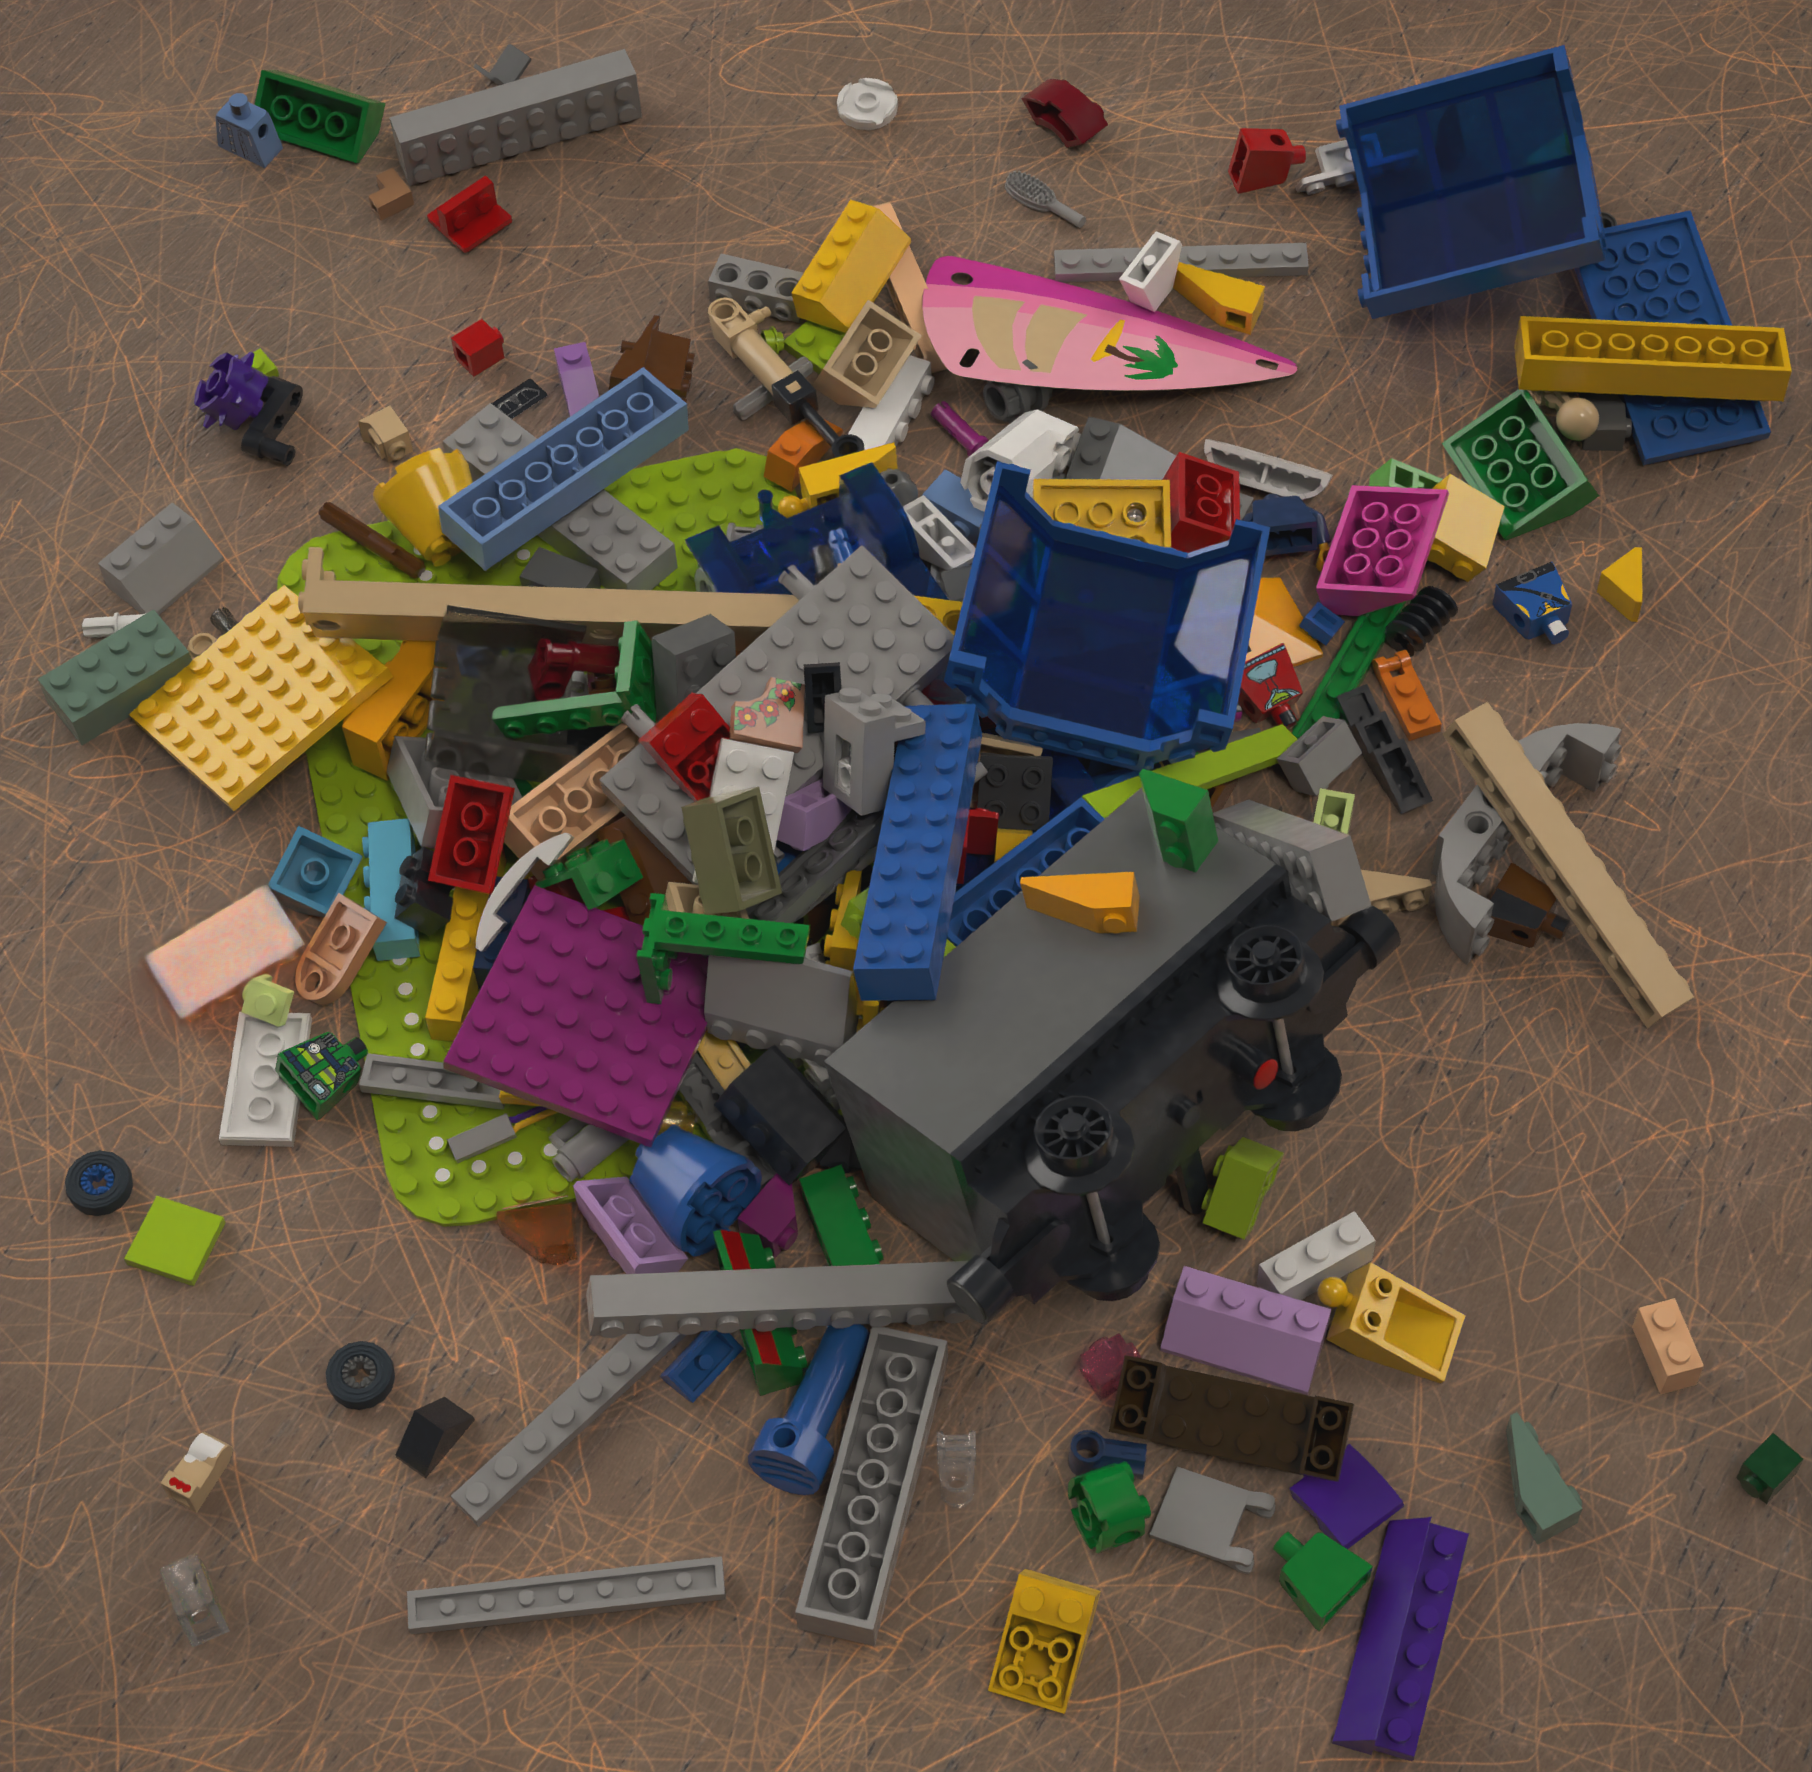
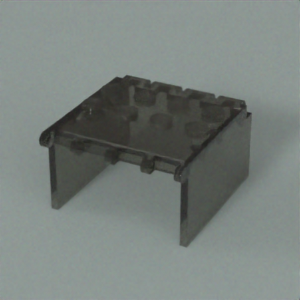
(484, 670)

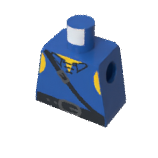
(1535, 603)

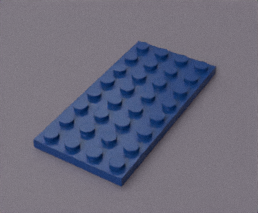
(1663, 275)

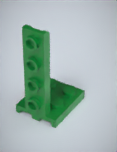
(633, 687)
(714, 935)

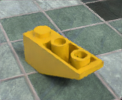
(1222, 298)

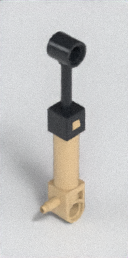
(791, 390)

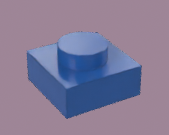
(1321, 623)

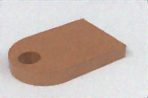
(337, 951)

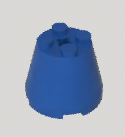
(693, 1187)

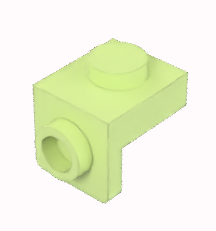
(267, 1000)

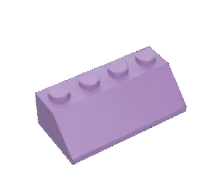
(1245, 1330)

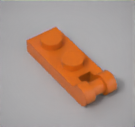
(1407, 696)

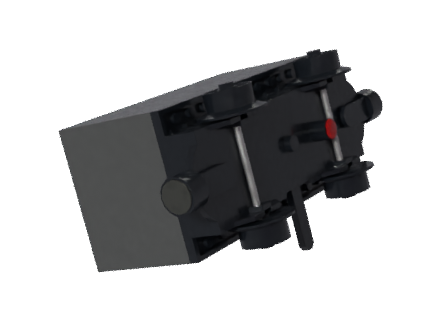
(1091, 1065)

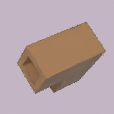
(392, 195)

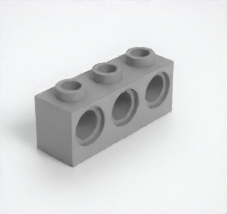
(755, 286)

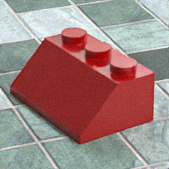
(1201, 502)
(471, 834)

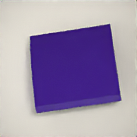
(1353, 1505)

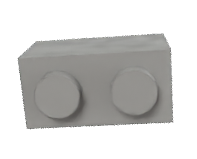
(1319, 756)

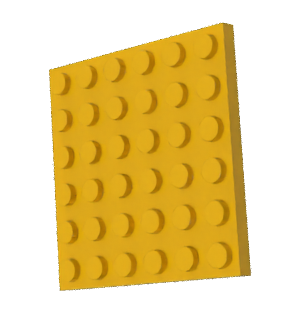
(258, 699)

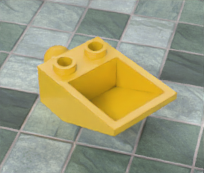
(821, 480)
(1391, 1322)

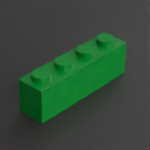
(837, 1220)

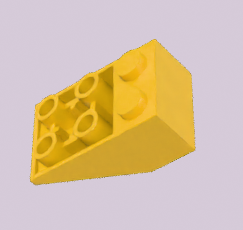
(1044, 1640)

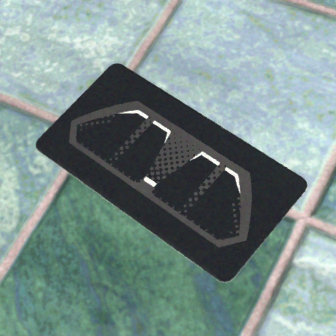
(520, 398)

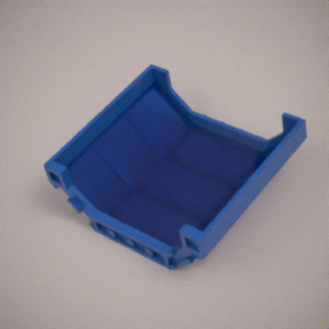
(1473, 183)
(1103, 636)

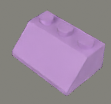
(627, 1226)

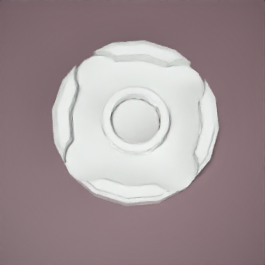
(867, 104)

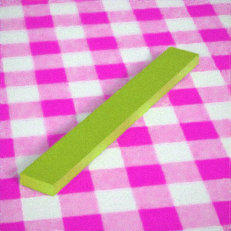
(1206, 769)

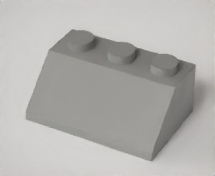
(160, 561)

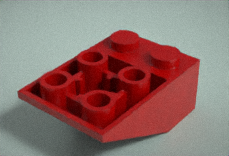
(688, 744)

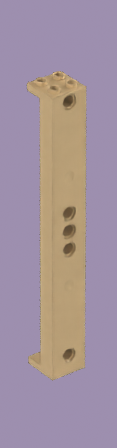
(417, 609)

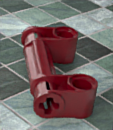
(556, 662)

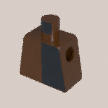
(1525, 909)

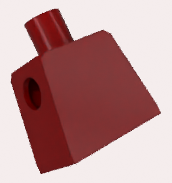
(1263, 158)

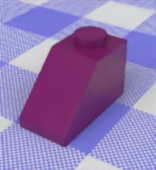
(772, 1216)

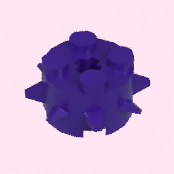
(231, 391)

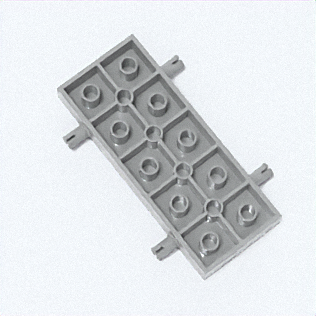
(851, 617)

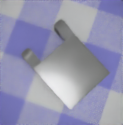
(1205, 1515)

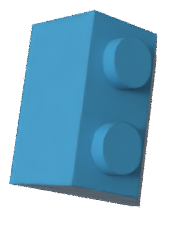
(312, 873)

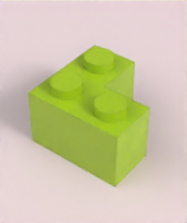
(1242, 1182)

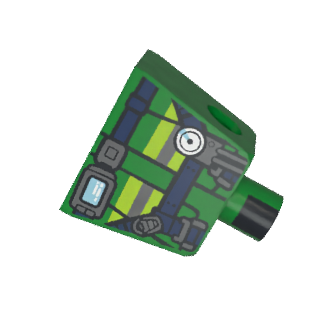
(321, 1070)

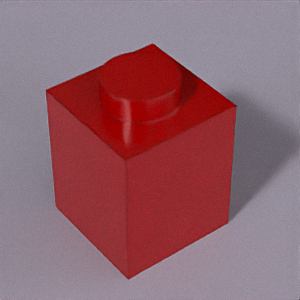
(478, 347)

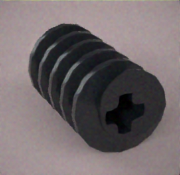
(1421, 620)

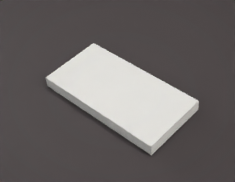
(257, 1100)

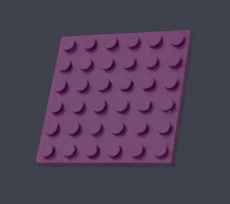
(572, 1022)

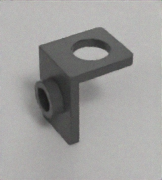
(508, 66)

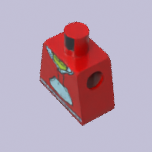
(1270, 687)

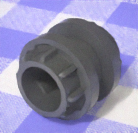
(1010, 400)

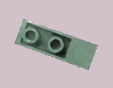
(1539, 1491)

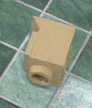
(386, 434)

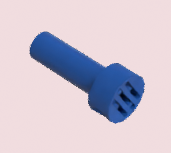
(794, 1449)

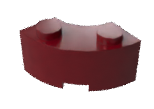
(1065, 111)

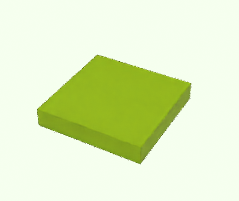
(175, 1240)

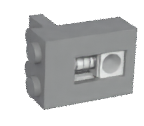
(861, 746)

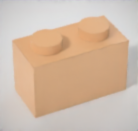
(1667, 1346)

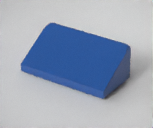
(701, 1363)

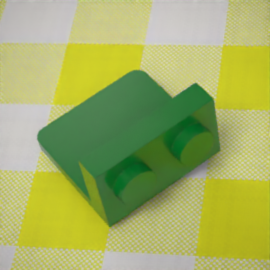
(596, 873)

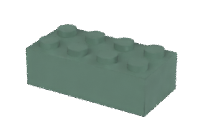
(114, 676)

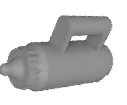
(584, 1149)

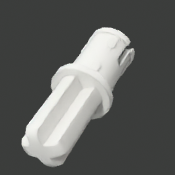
(106, 625)

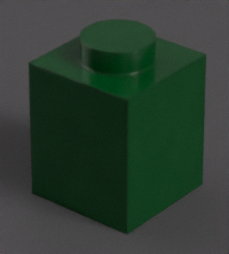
(1769, 1468)

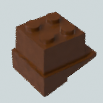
(660, 354)

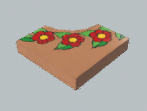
(773, 718)

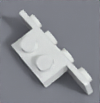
(1335, 166)

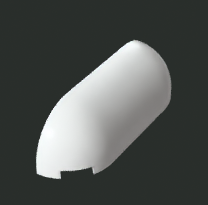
(1268, 472)

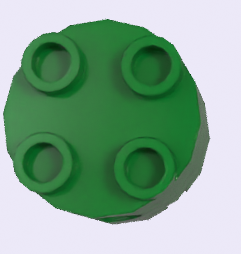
(1108, 1507)

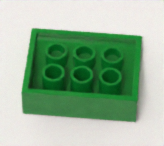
(1520, 464)

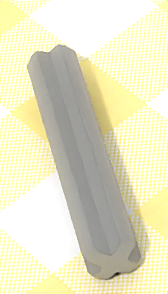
(761, 396)

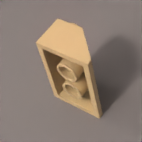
(867, 358)

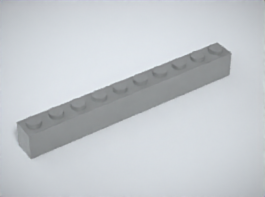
(771, 1298)

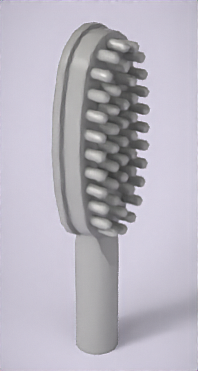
(1039, 197)

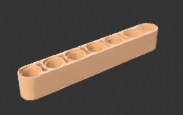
(906, 291)

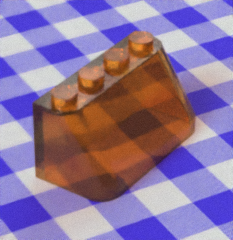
(222, 953)

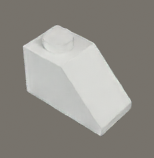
(1152, 272)

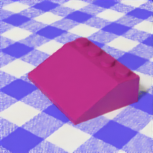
(1380, 548)

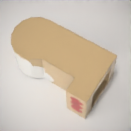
(197, 1471)

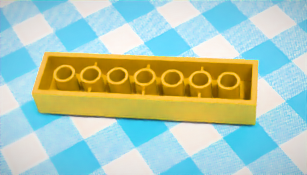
(1652, 358)

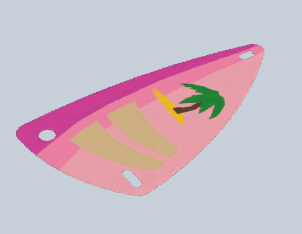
(1075, 336)

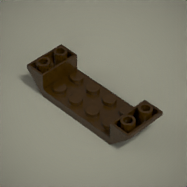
(1231, 1419)

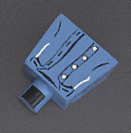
(247, 131)

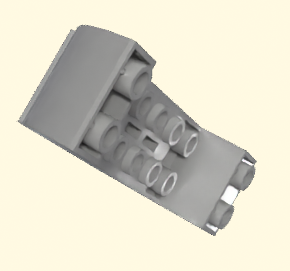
(1479, 834)

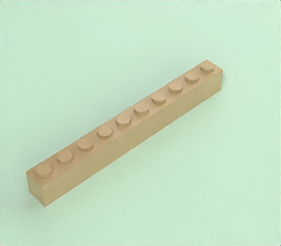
(1568, 865)

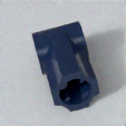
(1106, 1452)

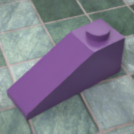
(576, 376)

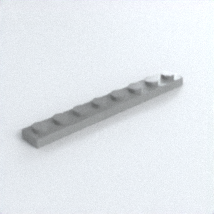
(1230, 260)
(561, 1423)
(565, 1595)

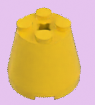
(413, 499)

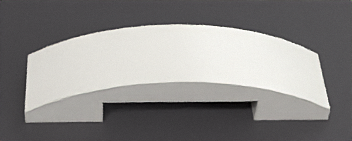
(492, 924)

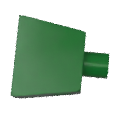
(1320, 1575)

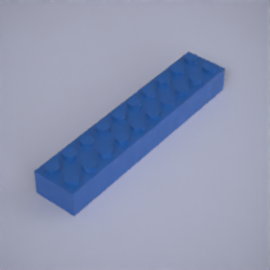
(918, 857)

